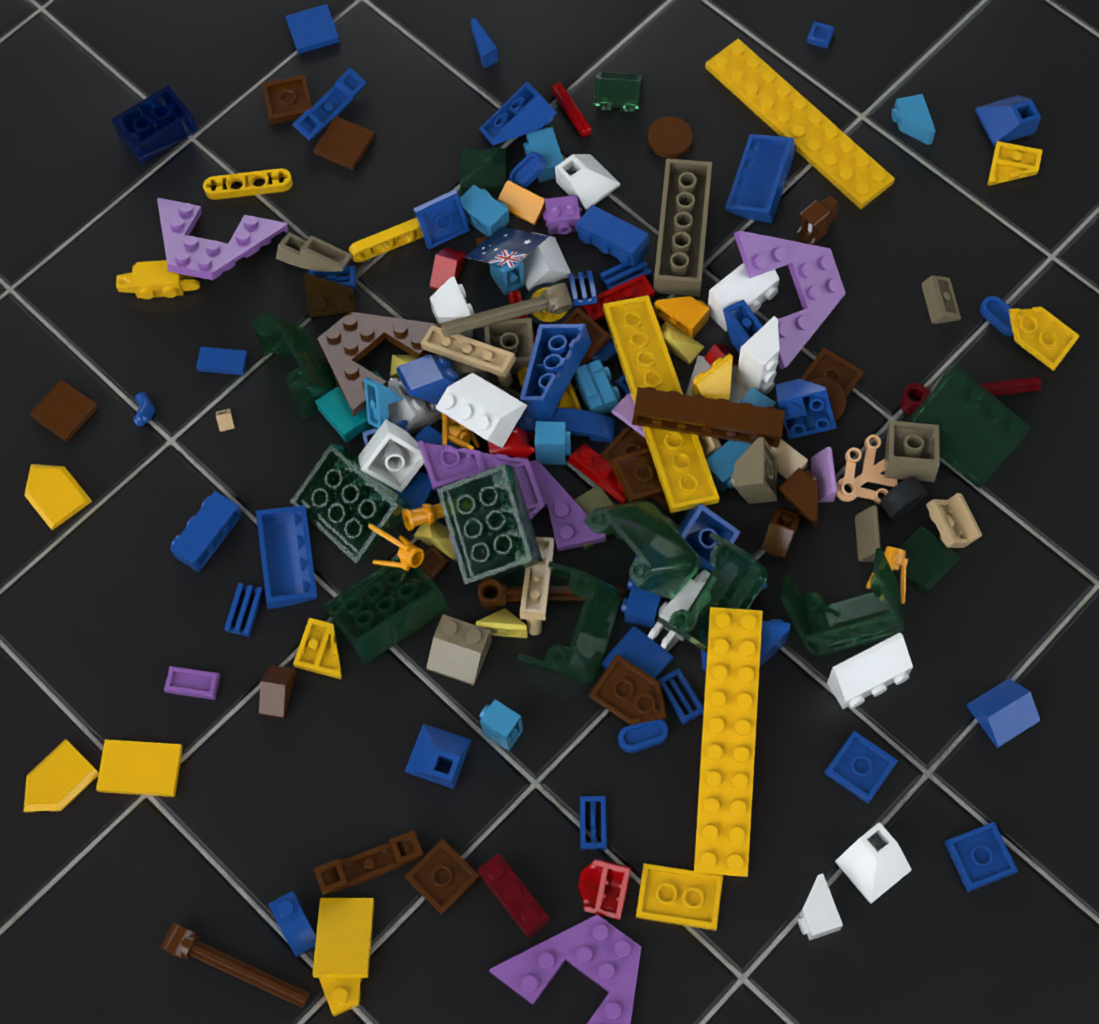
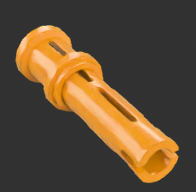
(424, 515)

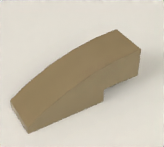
(312, 254)

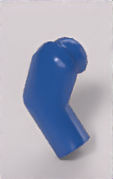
(145, 410)

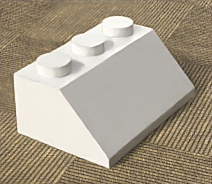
(738, 287)
(760, 358)
(482, 408)
(870, 672)

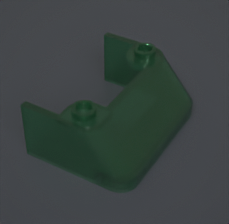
(730, 585)
(850, 621)
(593, 631)

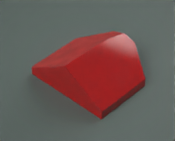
(604, 888)

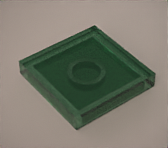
(483, 168)
(927, 559)

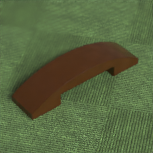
(368, 864)

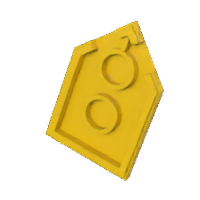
(1042, 334)
(54, 494)
(58, 779)

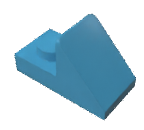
(377, 399)

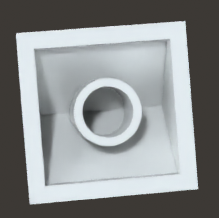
(545, 264)

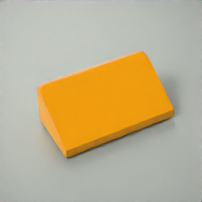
(522, 202)

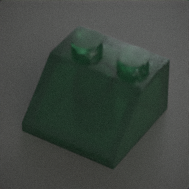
(617, 90)

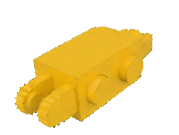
(154, 280)

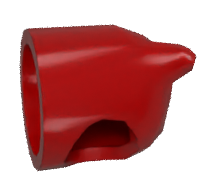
(517, 444)

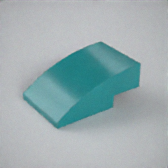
(339, 414)

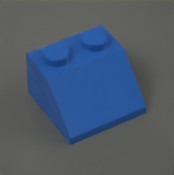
(428, 377)
(697, 528)

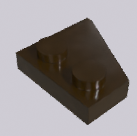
(328, 297)

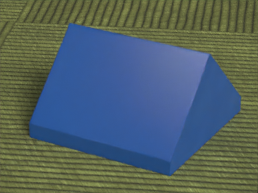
(1005, 711)

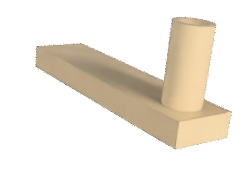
(471, 353)
(536, 588)

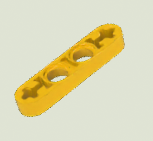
(247, 188)
(385, 241)

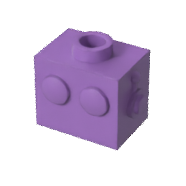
(562, 214)

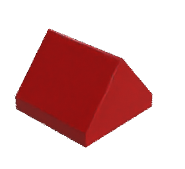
(716, 352)

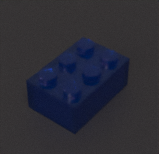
(154, 124)

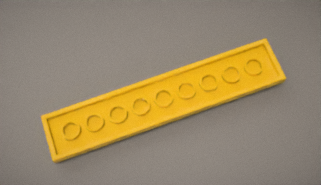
(795, 117)
(647, 363)
(728, 742)

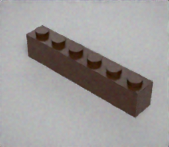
(707, 416)

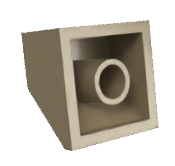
(512, 336)
(912, 451)
(756, 473)
(458, 649)

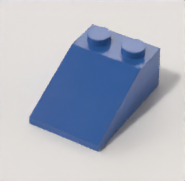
(518, 116)

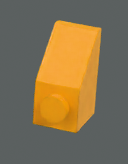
(683, 313)

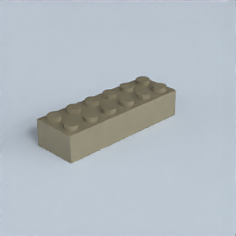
(682, 227)

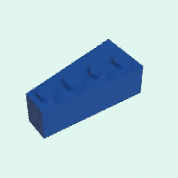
(552, 365)

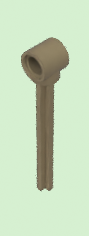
(553, 299)

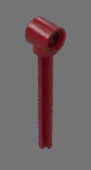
(995, 388)

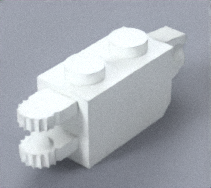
(682, 600)

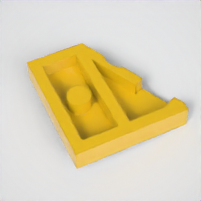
(1013, 162)
(319, 650)
(341, 993)

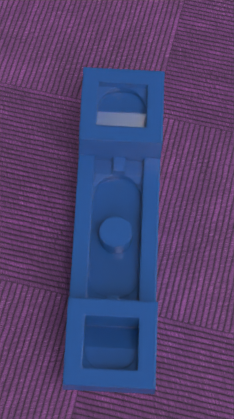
(330, 105)
(578, 422)

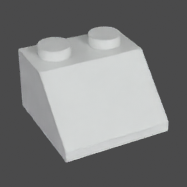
(391, 456)

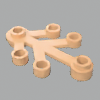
(870, 474)

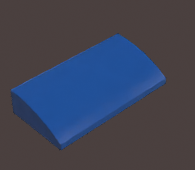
(761, 177)
(286, 556)

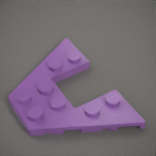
(209, 257)
(814, 279)
(452, 464)
(564, 512)
(594, 950)

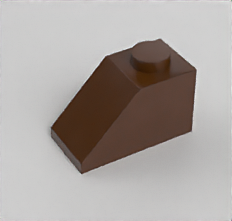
(803, 494)
(781, 532)

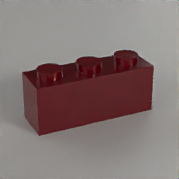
(513, 896)

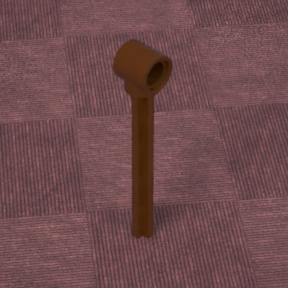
(514, 594)
(185, 944)

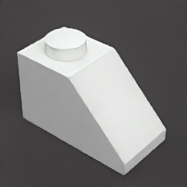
(819, 911)

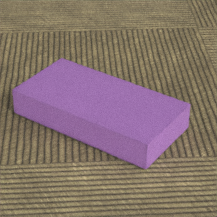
(192, 682)

